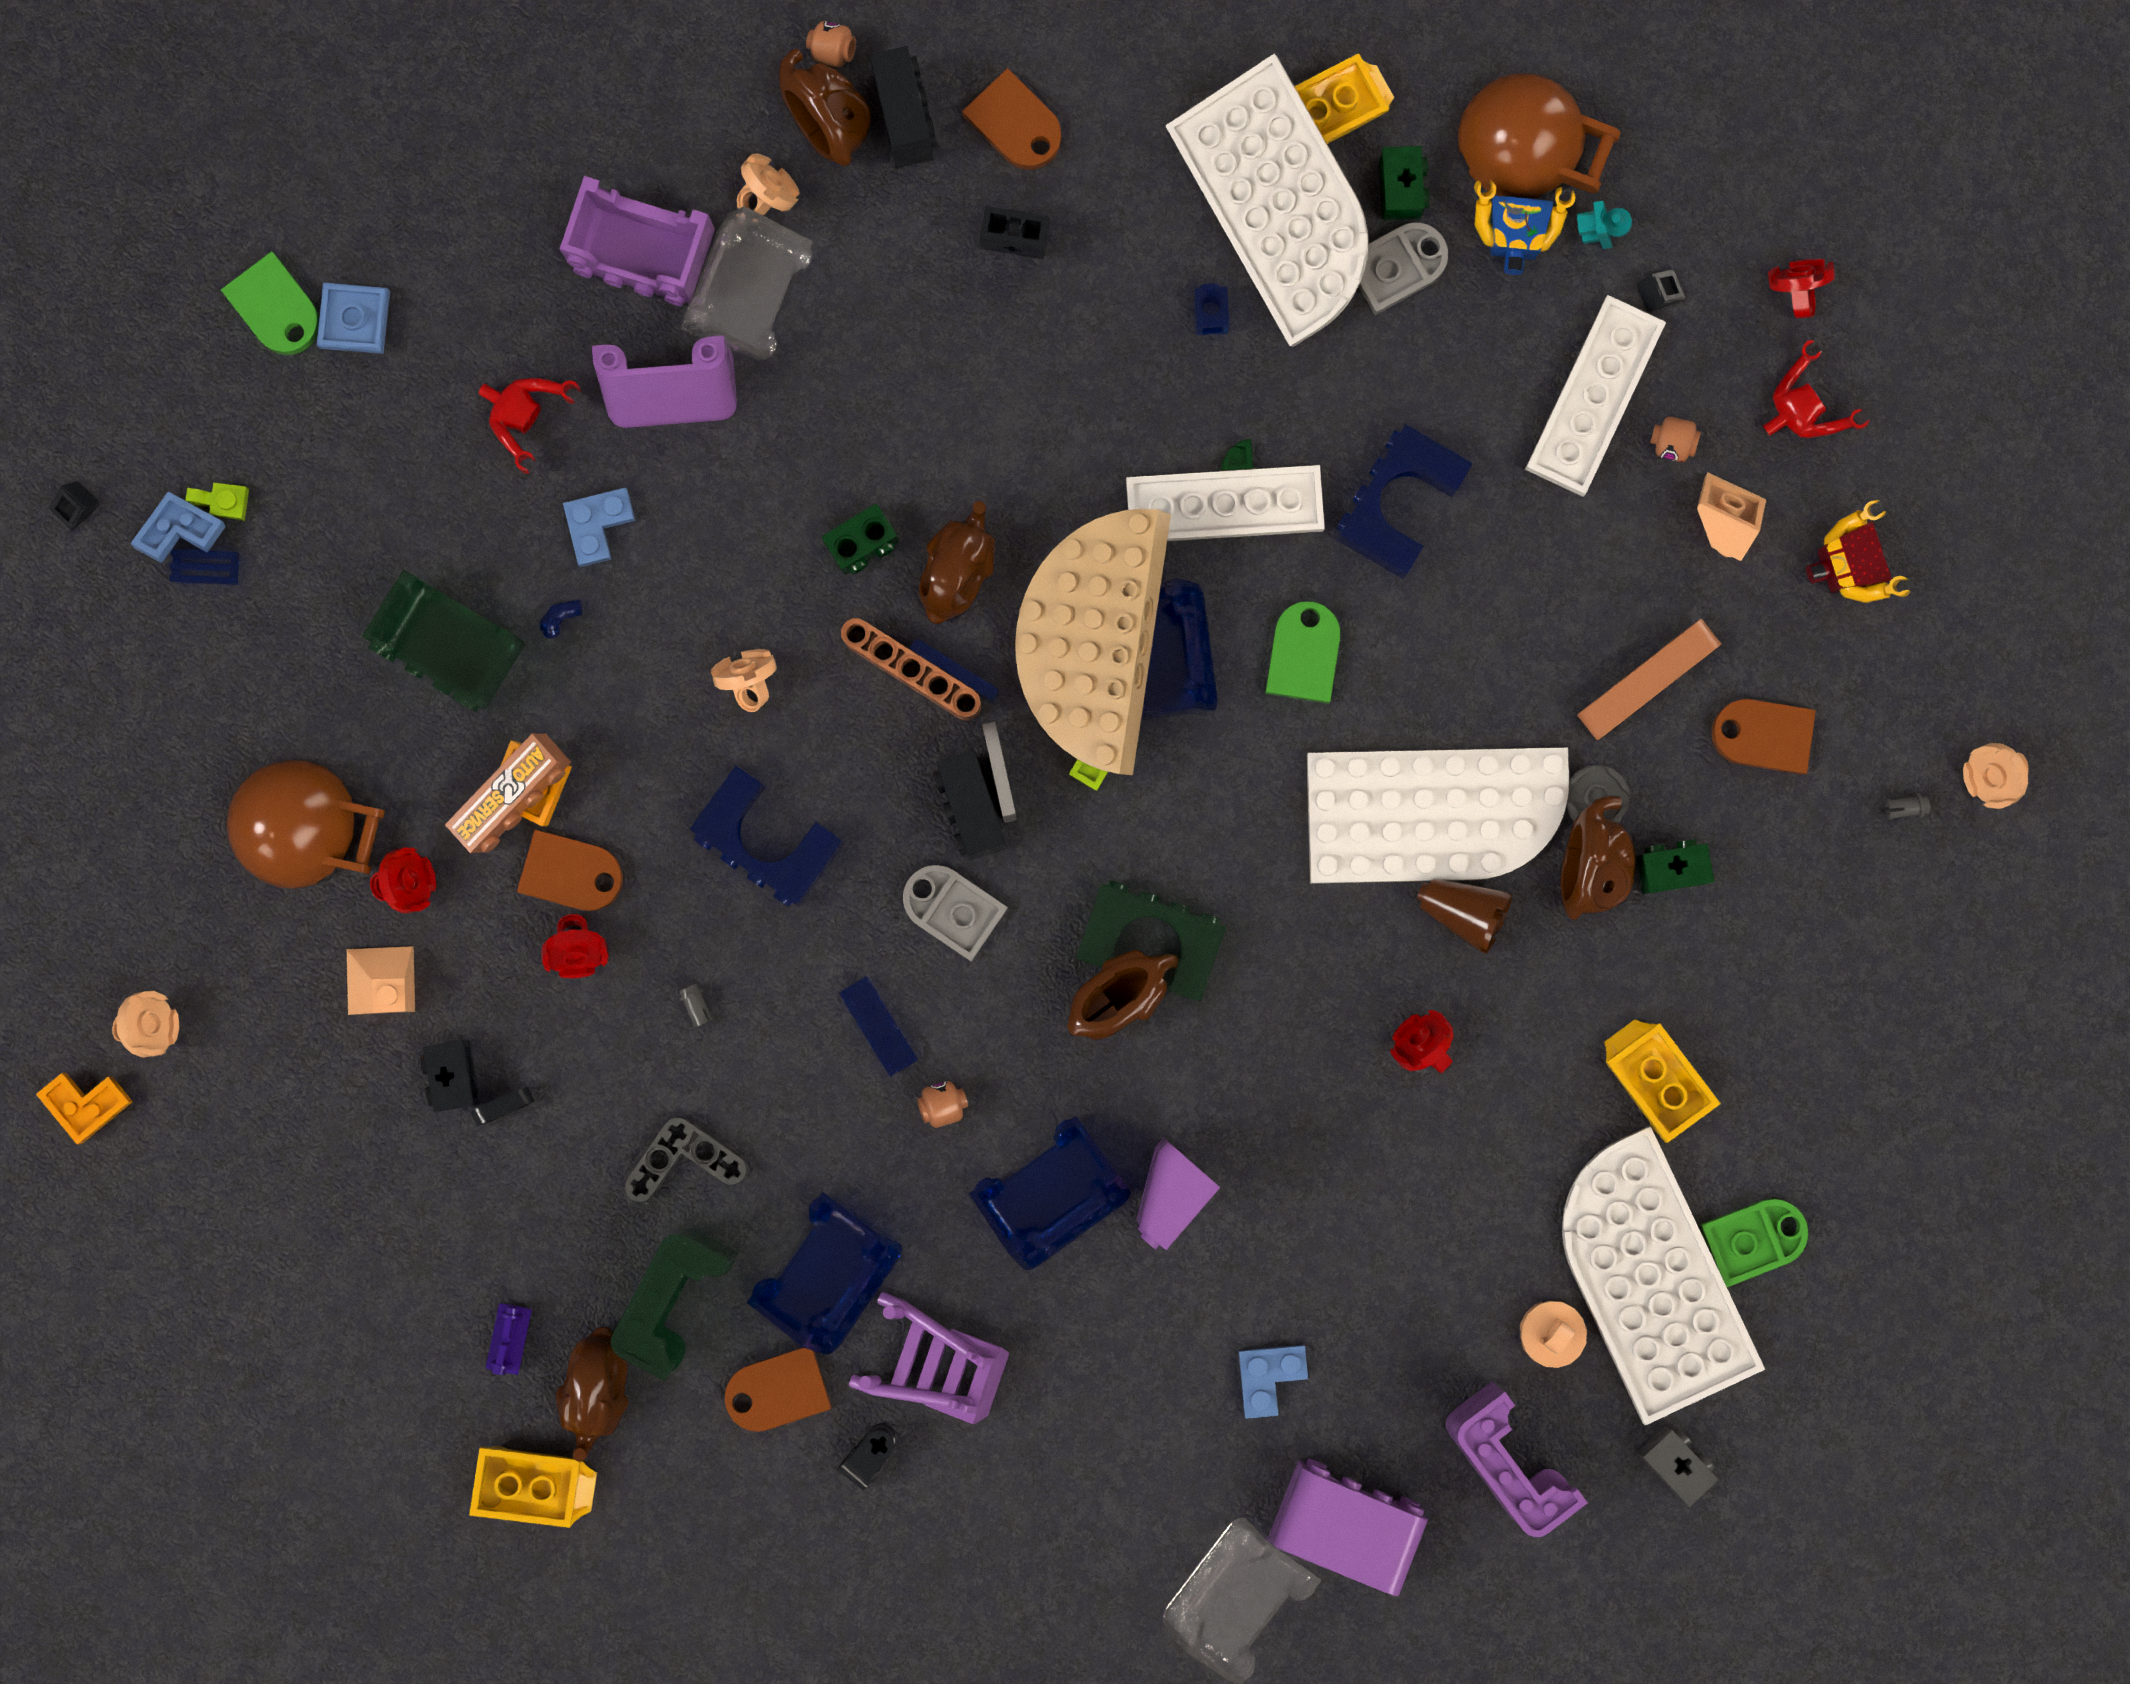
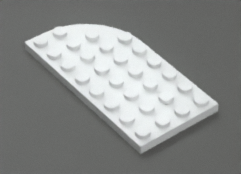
(1278, 196)
(1431, 812)
(1652, 1280)

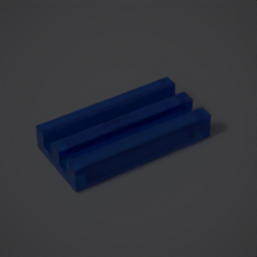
(177, 566)

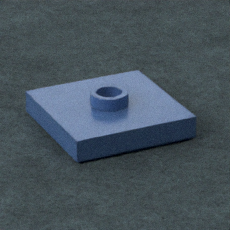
(353, 318)

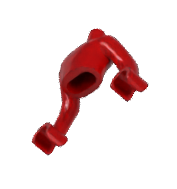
(1802, 406)
(518, 410)

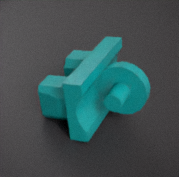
(1600, 224)

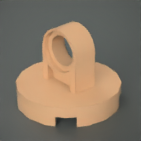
(770, 186)
(746, 674)
(1996, 775)
(146, 1024)
(1553, 1334)

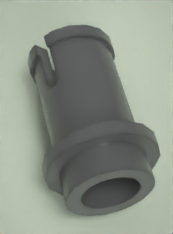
(1908, 806)
(695, 1005)

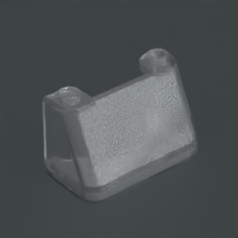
(746, 282)
(1235, 1598)

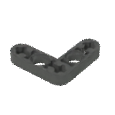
(688, 1148)

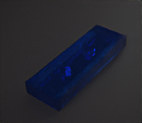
(980, 686)
(878, 1026)

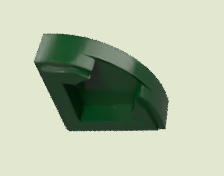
(1238, 457)

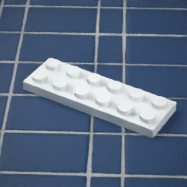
(1595, 395)
(1233, 501)

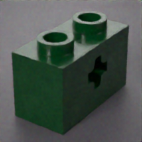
(1401, 201)
(1694, 865)

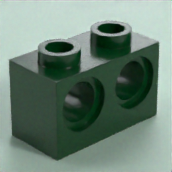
(855, 532)

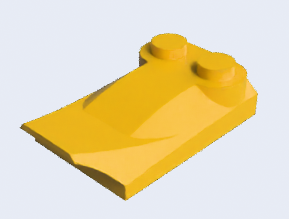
(1345, 97)
(1658, 1078)
(531, 1487)

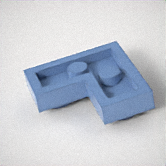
(590, 517)
(176, 520)
(1261, 1370)

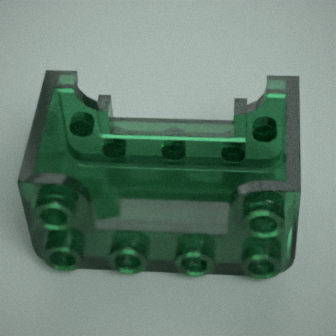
(443, 641)
(641, 1331)

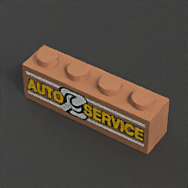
(508, 794)

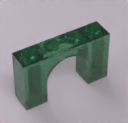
(1197, 936)

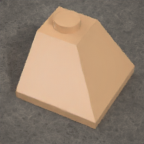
(1729, 516)
(380, 980)

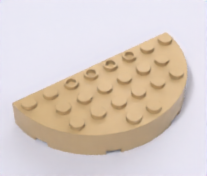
(1091, 633)

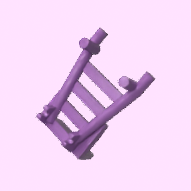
(987, 1356)

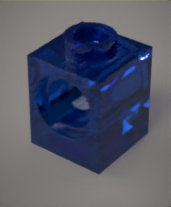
(1211, 323)

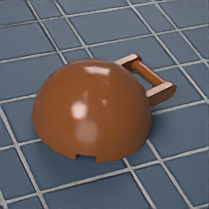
(1530, 137)
(296, 824)

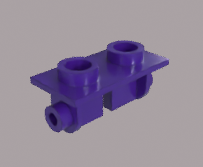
(508, 1339)

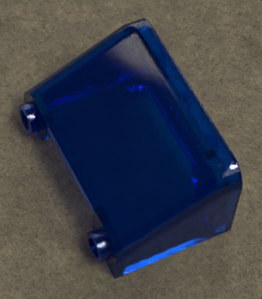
(1181, 655)
(1052, 1197)
(828, 1277)

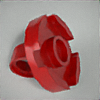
(1801, 282)
(404, 881)
(574, 951)
(1423, 1042)

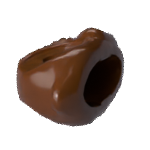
(825, 108)
(956, 566)
(1597, 862)
(1119, 994)
(593, 1391)

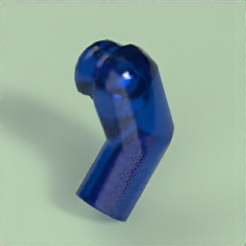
(556, 614)

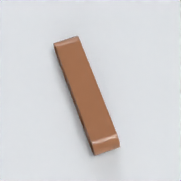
(900, 657)
(1649, 679)

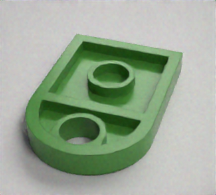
(273, 305)
(1304, 656)
(1752, 1240)

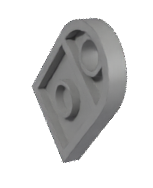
(1399, 267)
(999, 772)
(954, 911)

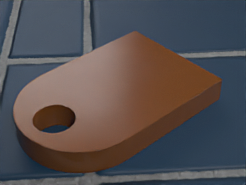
(1013, 121)
(1767, 735)
(568, 872)
(780, 1390)

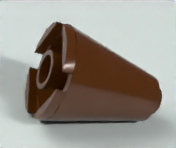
(1466, 910)

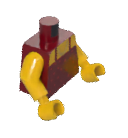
(1855, 561)

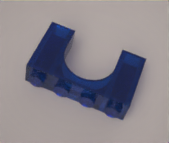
(1409, 456)
(721, 827)

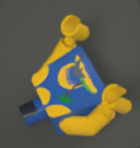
(1518, 226)

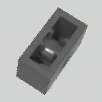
(1692, 1479)

